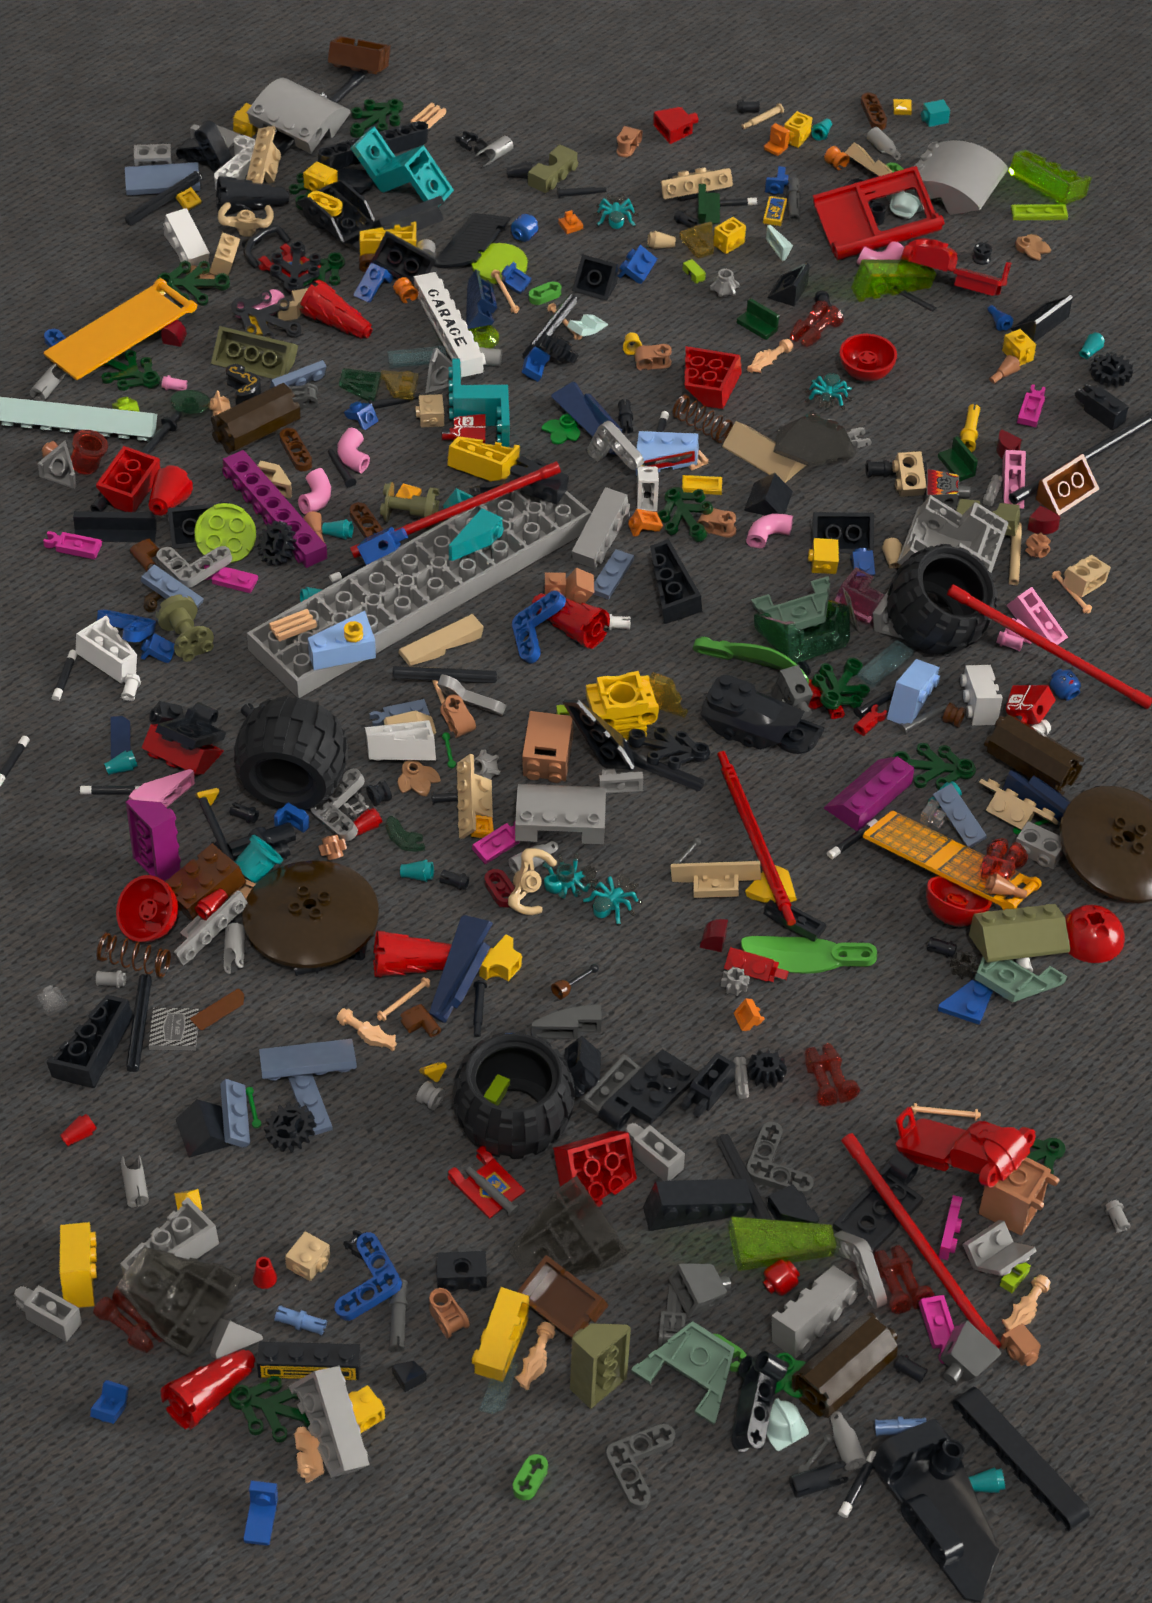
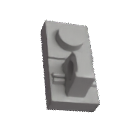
(621, 782)

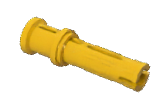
(969, 433)

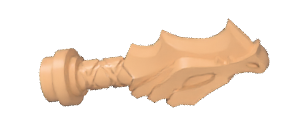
(765, 358)
(370, 1034)
(1025, 1310)
(536, 1361)

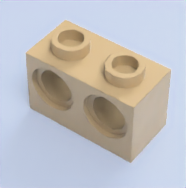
(224, 254)
(914, 474)
(1086, 575)

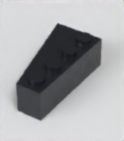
(674, 585)
(93, 1044)
(695, 1201)

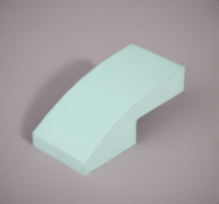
(587, 326)

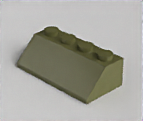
(255, 352)
(1020, 932)
(599, 1361)

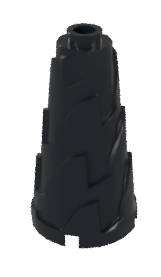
(248, 194)

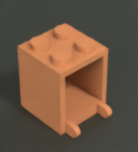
(548, 733)
(1018, 1196)

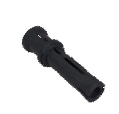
(884, 468)

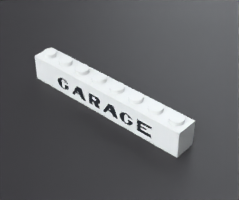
(449, 324)

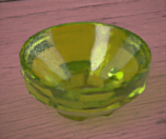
(485, 339)

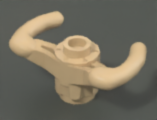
(245, 220)
(528, 880)

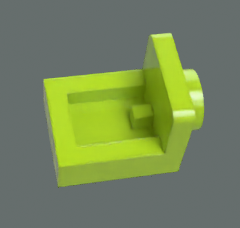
(126, 404)

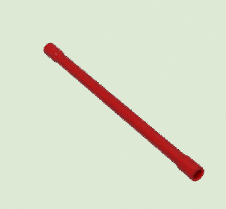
(543, 473)
(1133, 694)
(858, 1153)

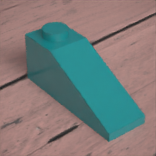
(477, 534)

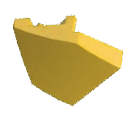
(761, 891)

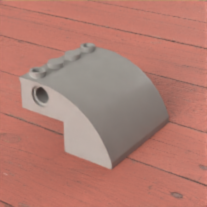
(297, 113)
(959, 174)
(937, 524)
(560, 810)

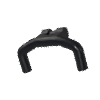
(257, 237)

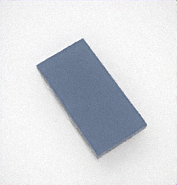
(157, 178)
(307, 1059)

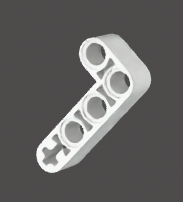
(239, 164)

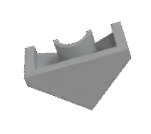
(438, 371)
(58, 466)
(231, 1337)

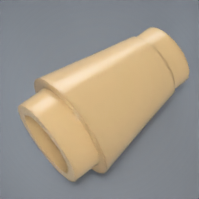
(660, 240)
(892, 550)

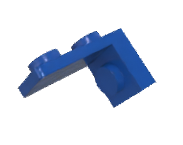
(371, 281)
(261, 1512)

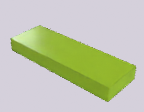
(1039, 212)

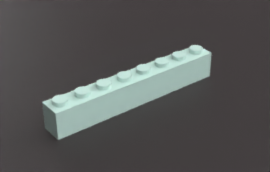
(77, 417)

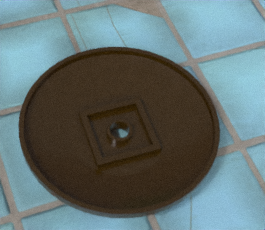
(1095, 845)
(314, 937)

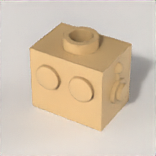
(430, 410)
(308, 1256)

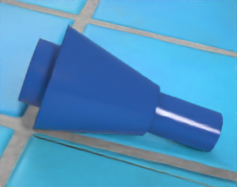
(1002, 320)

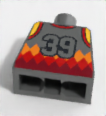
(945, 487)

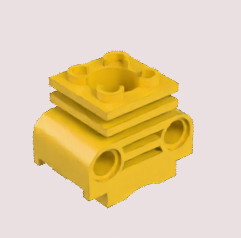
(623, 701)

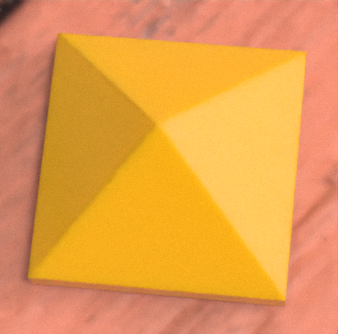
(210, 794)
(434, 1071)
(193, 1195)

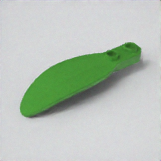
(745, 652)
(806, 956)

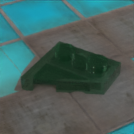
(361, 382)

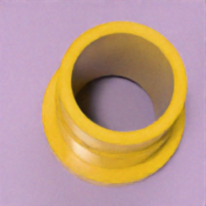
(631, 337)

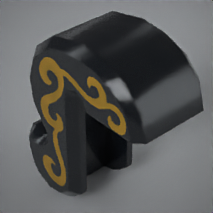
(246, 383)

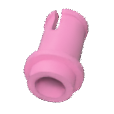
(174, 384)
(1010, 641)

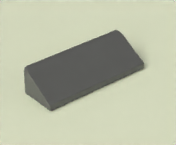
(609, 1084)

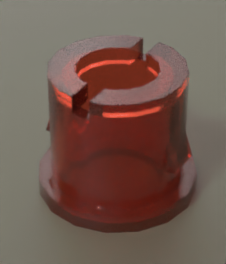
(88, 451)

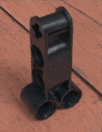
(756, 1399)

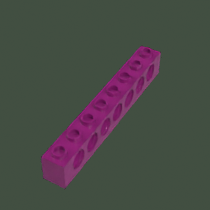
(273, 506)

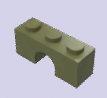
(561, 162)
(1008, 512)

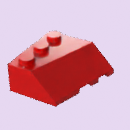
(711, 375)
(600, 1163)

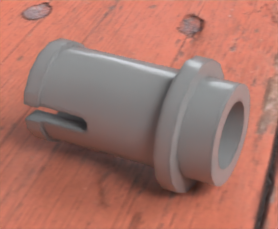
(111, 978)
(1115, 1211)

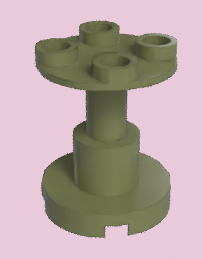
(417, 506)
(178, 615)

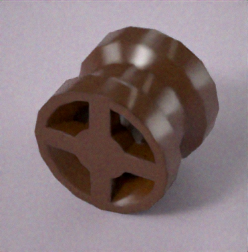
(954, 714)

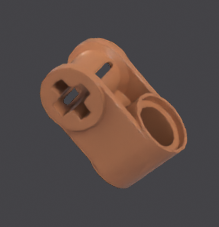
(628, 141)
(651, 357)
(718, 521)
(457, 718)
(448, 1316)

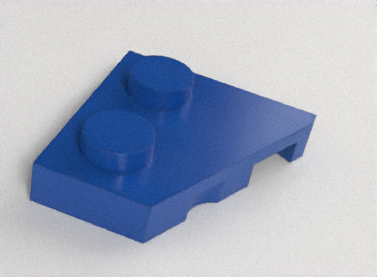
(968, 1002)

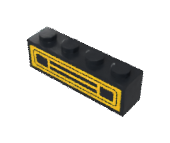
(298, 1360)

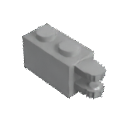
(656, 1151)
(49, 1311)

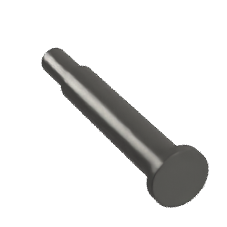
(921, 719)
(493, 1192)

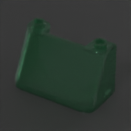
(810, 641)

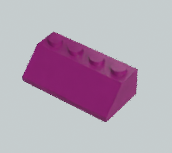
(871, 792)
(153, 837)

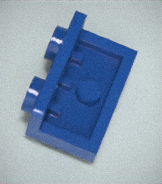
(638, 264)

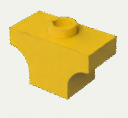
(501, 960)

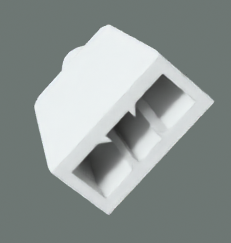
(647, 481)

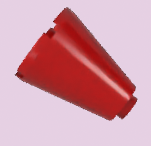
(169, 489)

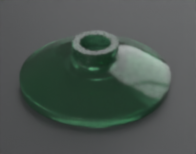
(190, 401)

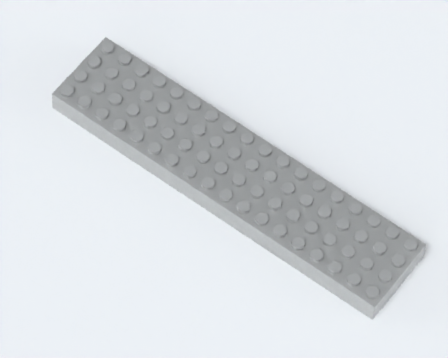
(420, 583)

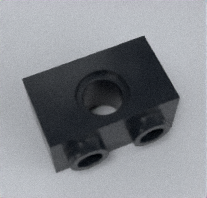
(470, 1262)

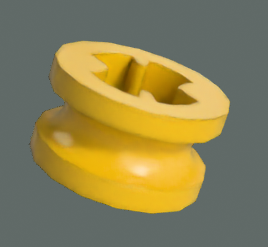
(353, 631)

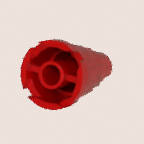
(328, 307)
(580, 622)
(403, 954)
(203, 1388)

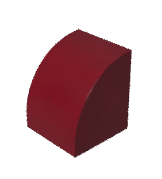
(173, 333)
(1007, 441)
(1043, 521)
(714, 935)

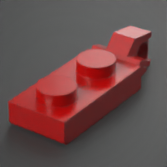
(755, 965)

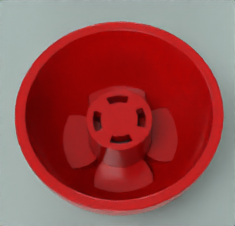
(867, 357)
(954, 903)
(146, 909)
(1094, 934)

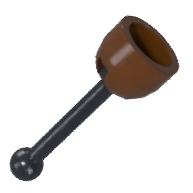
(565, 987)

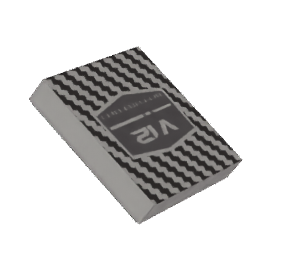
(173, 1029)

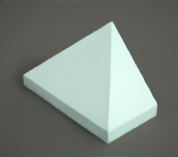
(778, 242)

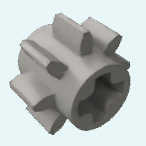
(735, 981)

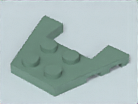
(804, 611)
(1015, 981)
(698, 1357)

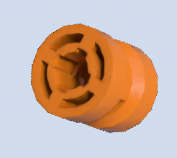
(836, 157)
(405, 289)

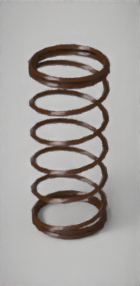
(719, 427)
(158, 962)

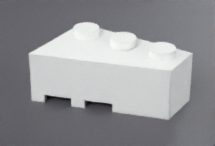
(185, 237)
(106, 649)
(981, 694)
(401, 741)

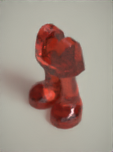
(812, 333)
(994, 862)
(831, 1062)
(901, 1265)
(107, 1311)

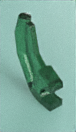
(402, 838)

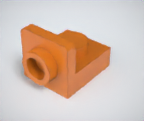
(778, 140)
(644, 520)

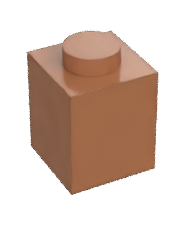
(579, 586)

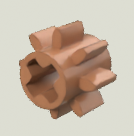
(1038, 545)
(332, 847)

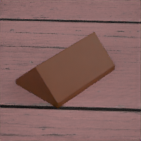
(1067, 486)

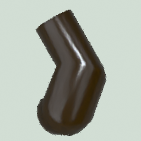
(150, 601)

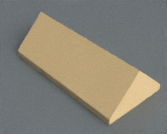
(758, 451)

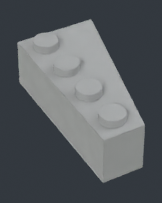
(601, 528)
(184, 1234)
(813, 1311)
(332, 1420)

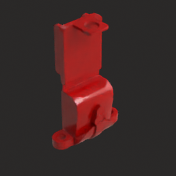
(940, 256)
(980, 1149)

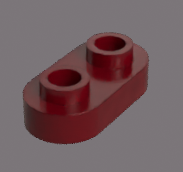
(501, 889)

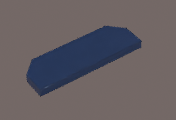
(120, 735)

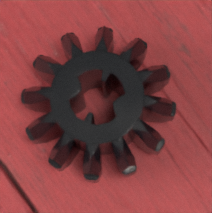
(766, 1068)

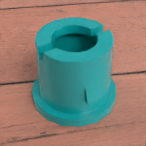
(257, 859)

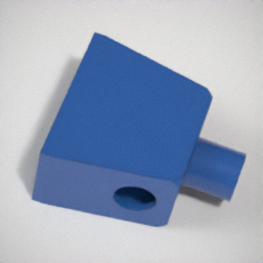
(375, 546)

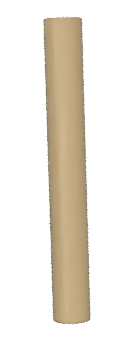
(1015, 552)

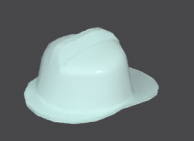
(904, 204)
(785, 1425)

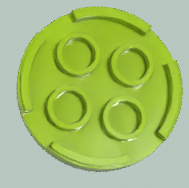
(497, 258)
(228, 527)

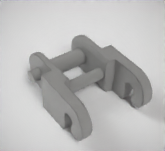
(858, 442)
(361, 802)

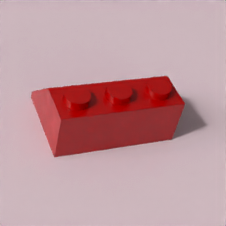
(128, 479)
(197, 759)

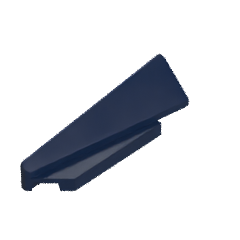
(480, 302)
(583, 408)
(1038, 792)
(461, 965)

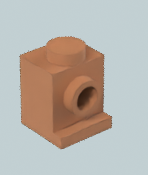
(556, 582)
(1021, 1345)

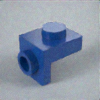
(776, 185)
(515, 278)
(534, 363)
(363, 413)
(863, 560)
(158, 648)
(290, 813)
(110, 1403)

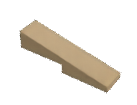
(861, 156)
(435, 644)

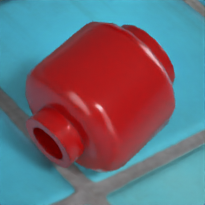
(781, 1277)

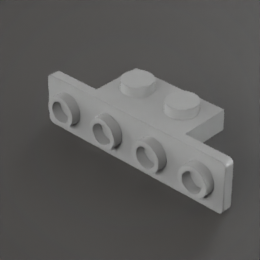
(201, 932)

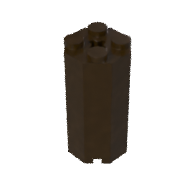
(255, 418)
(1033, 753)
(845, 1365)

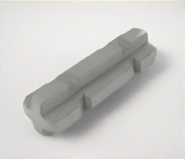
(992, 490)
(741, 1078)

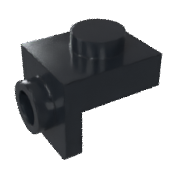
(165, 712)

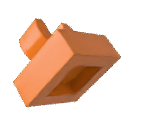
(570, 222)
(748, 1015)

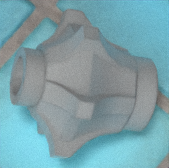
(725, 283)
(486, 765)

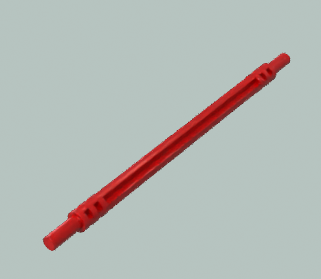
(756, 838)

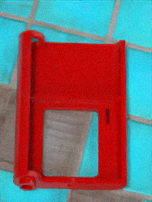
(851, 224)

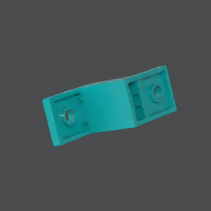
(393, 171)
(480, 399)

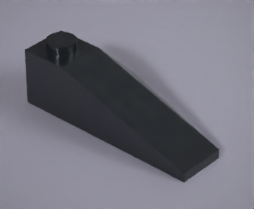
(606, 742)

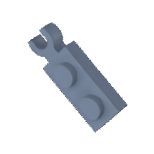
(418, 705)

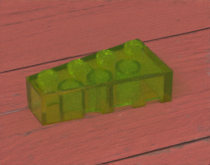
(1049, 177)
(880, 277)
(764, 1241)

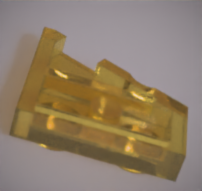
(699, 239)
(401, 383)
(666, 695)

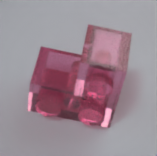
(862, 596)

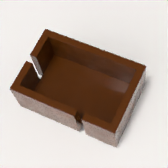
(366, 55)
(203, 877)
(559, 1301)

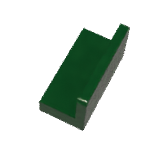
(708, 206)
(759, 320)
(959, 460)

